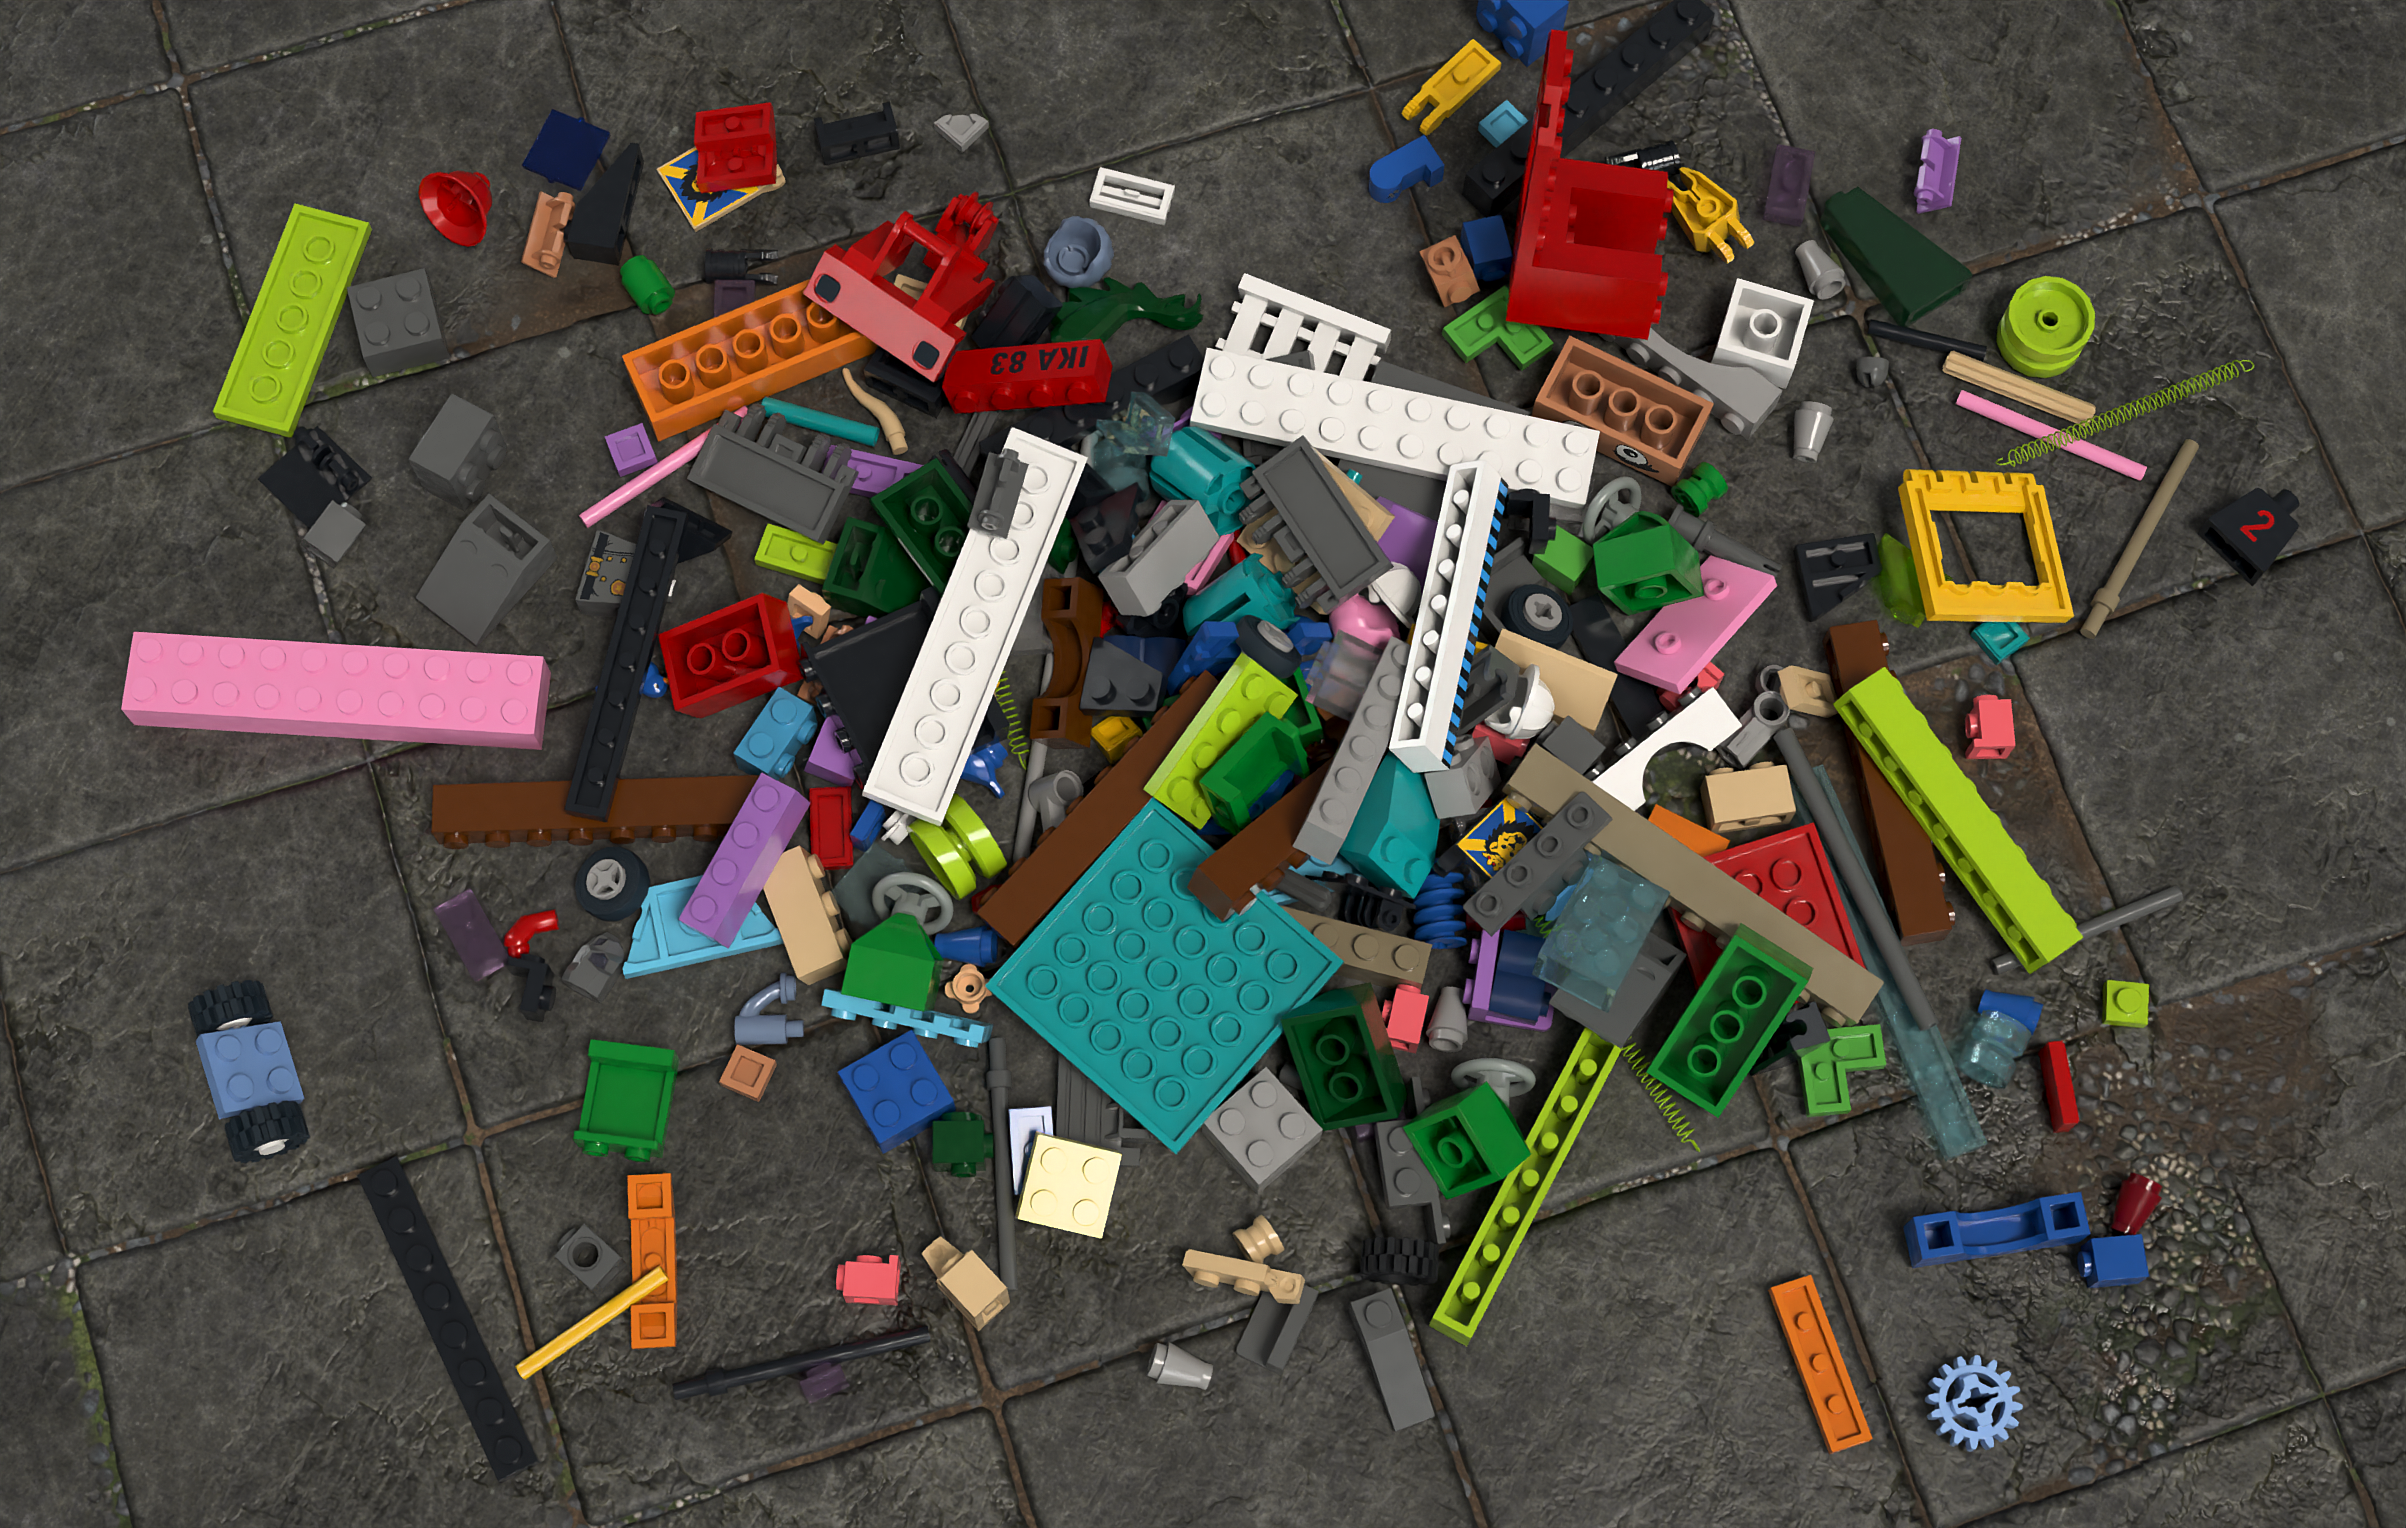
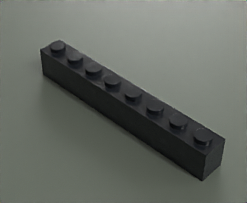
(1594, 98)

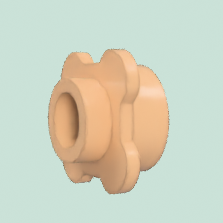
(957, 988)

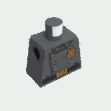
(607, 575)

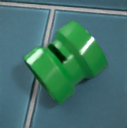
(1699, 489)

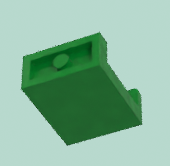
(1251, 769)
(627, 1100)

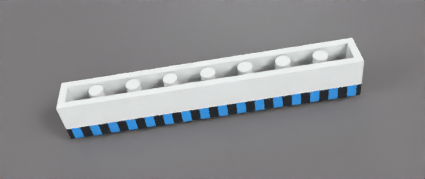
(1449, 617)

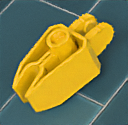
(1708, 215)

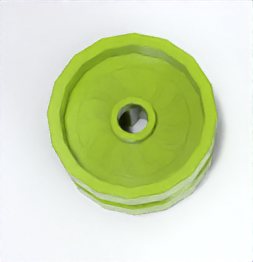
(2045, 327)
(957, 847)

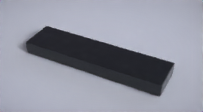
(1601, 646)

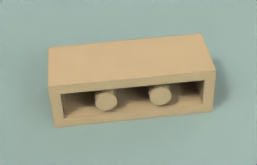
(807, 916)

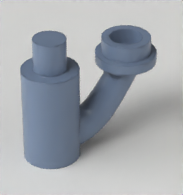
(768, 1029)

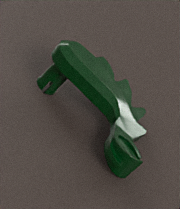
(1100, 313)

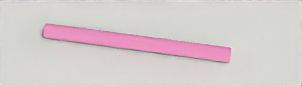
(2038, 430)
(648, 477)

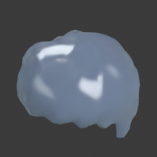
(1078, 253)

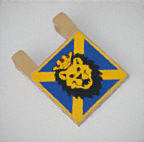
(705, 208)

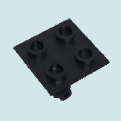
(313, 475)
(1365, 904)

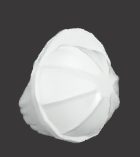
(1397, 590)
(1529, 710)

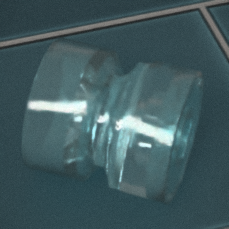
(1120, 468)
(1992, 1052)

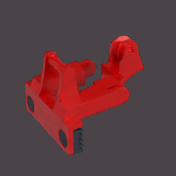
(911, 330)

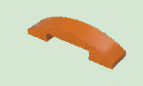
(653, 1245)

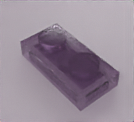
(1788, 185)
(472, 934)

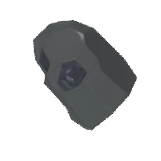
(595, 967)

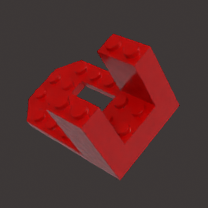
(1584, 228)

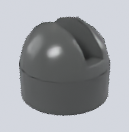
(1872, 370)

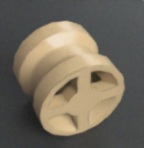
(1258, 1240)

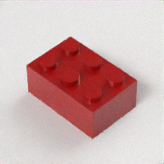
(730, 656)

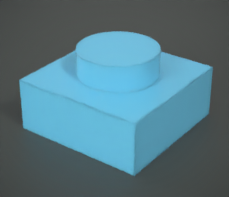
(1501, 123)

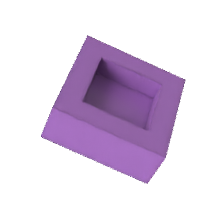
(631, 449)

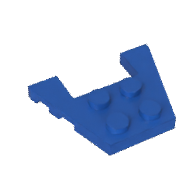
(1215, 652)

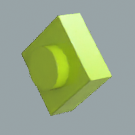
(2125, 1004)

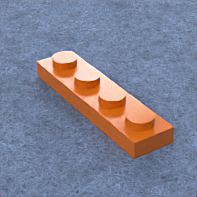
(1820, 1364)

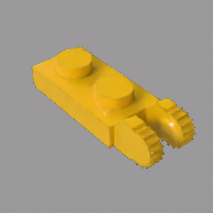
(1453, 85)

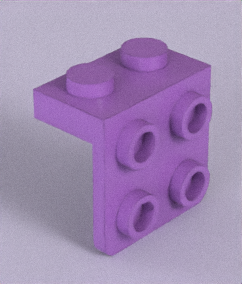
(1408, 539)
(1478, 990)

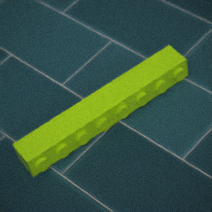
(1958, 820)
(1525, 1188)

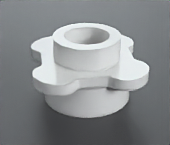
(896, 826)

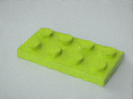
(1224, 718)

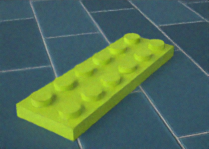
(292, 320)

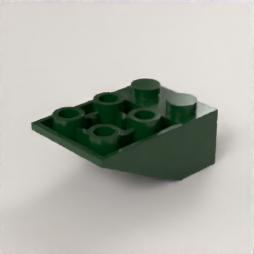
(871, 572)

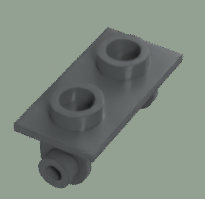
(998, 493)

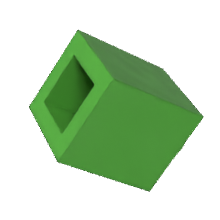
(1564, 561)

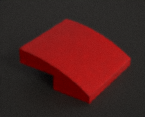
(736, 147)

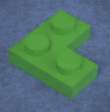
(1487, 324)
(1826, 1067)

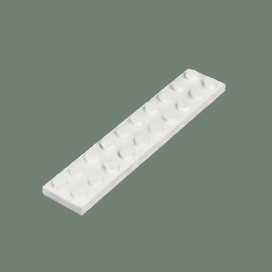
(1391, 426)
(972, 639)

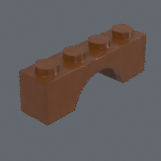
(1073, 619)

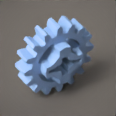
(1980, 1419)

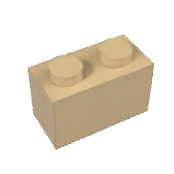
(1747, 798)

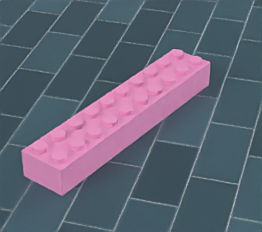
(336, 690)

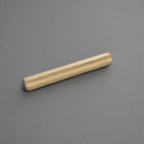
(2018, 388)

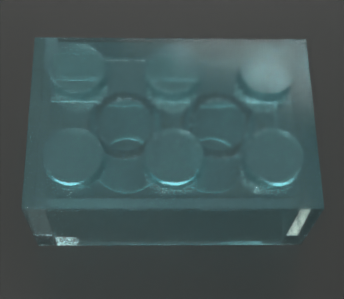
(1600, 933)

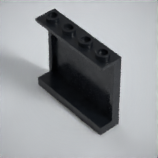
(864, 678)

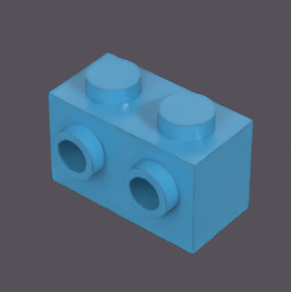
(776, 736)

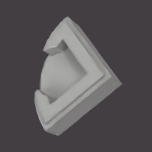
(961, 129)

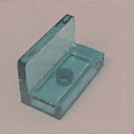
(1146, 427)

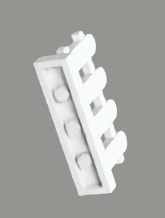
(1295, 311)

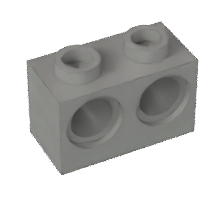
(1468, 782)

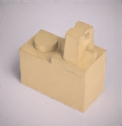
(966, 1282)

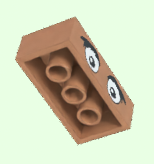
(1637, 413)

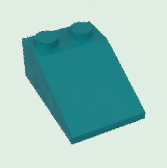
(1394, 829)

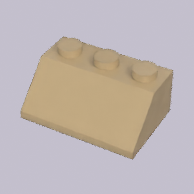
(1575, 685)

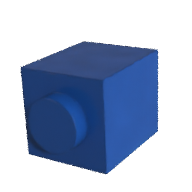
(1487, 247)
(2113, 1261)

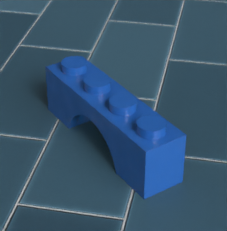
(2014, 1229)

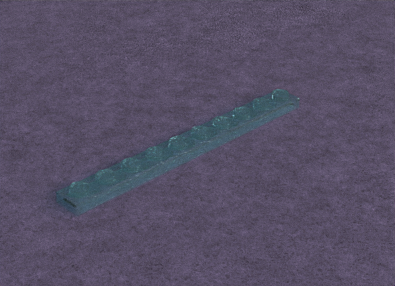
(1921, 1052)

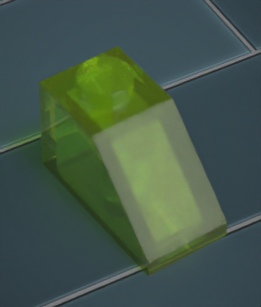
(1900, 582)

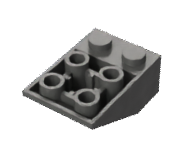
(486, 570)
(1637, 998)

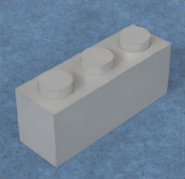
(1160, 558)

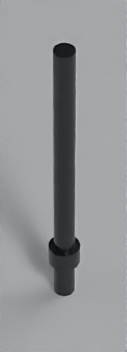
(718, 1381)

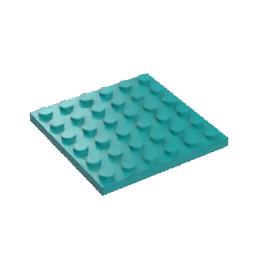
(1154, 986)

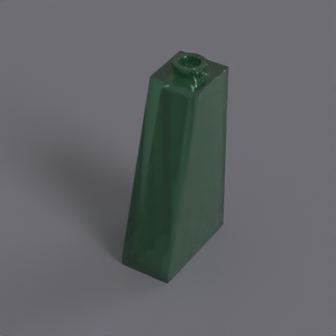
(1892, 257)

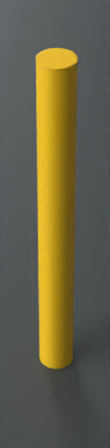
(592, 1322)

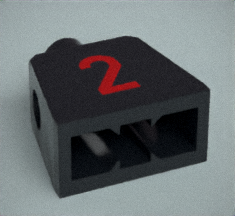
(2252, 531)

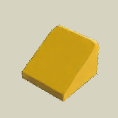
(1113, 735)

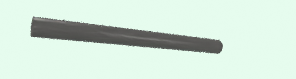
(2105, 922)

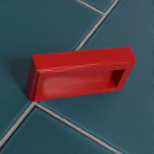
(831, 826)
(2058, 1086)

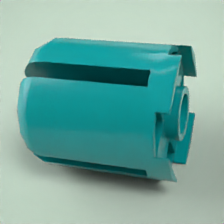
(1204, 471)
(1240, 592)

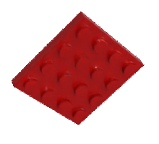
(1790, 875)

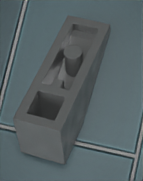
(1391, 1359)

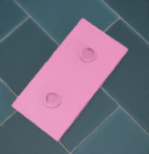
(1693, 631)

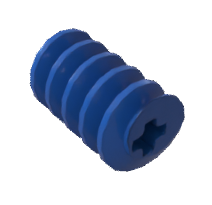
(1438, 911)

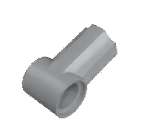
(1755, 732)
(1053, 796)

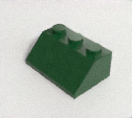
(928, 520)
(1345, 1058)

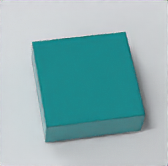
(1999, 639)

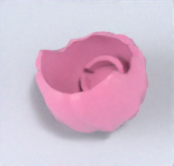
(1365, 621)

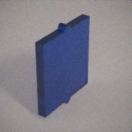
(566, 150)

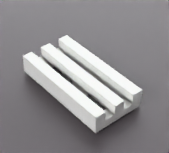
(1161, 206)

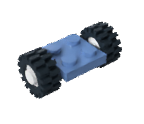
(249, 1071)

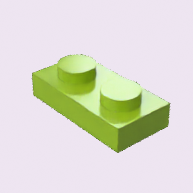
(795, 554)

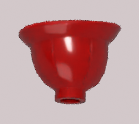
(457, 205)

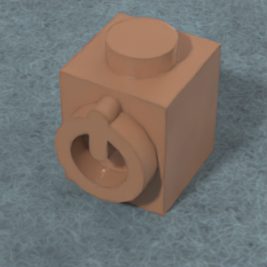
(1450, 271)

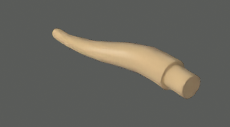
(888, 419)

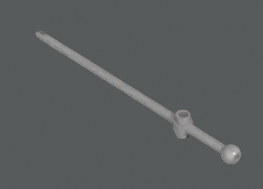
(1038, 750)

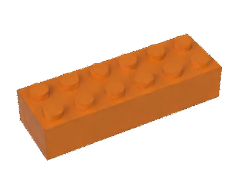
(740, 359)

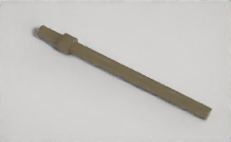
(2107, 598)

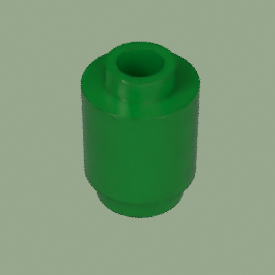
(647, 285)

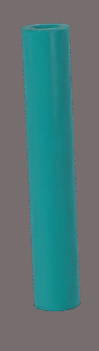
(822, 422)

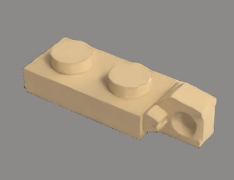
(1244, 1275)

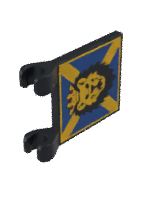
(1491, 841)

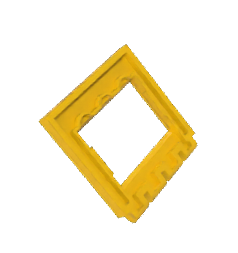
(1979, 600)

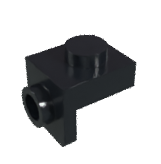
(1536, 506)
(538, 993)

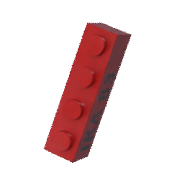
(1028, 376)

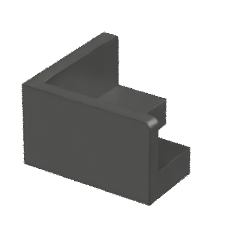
(1508, 573)

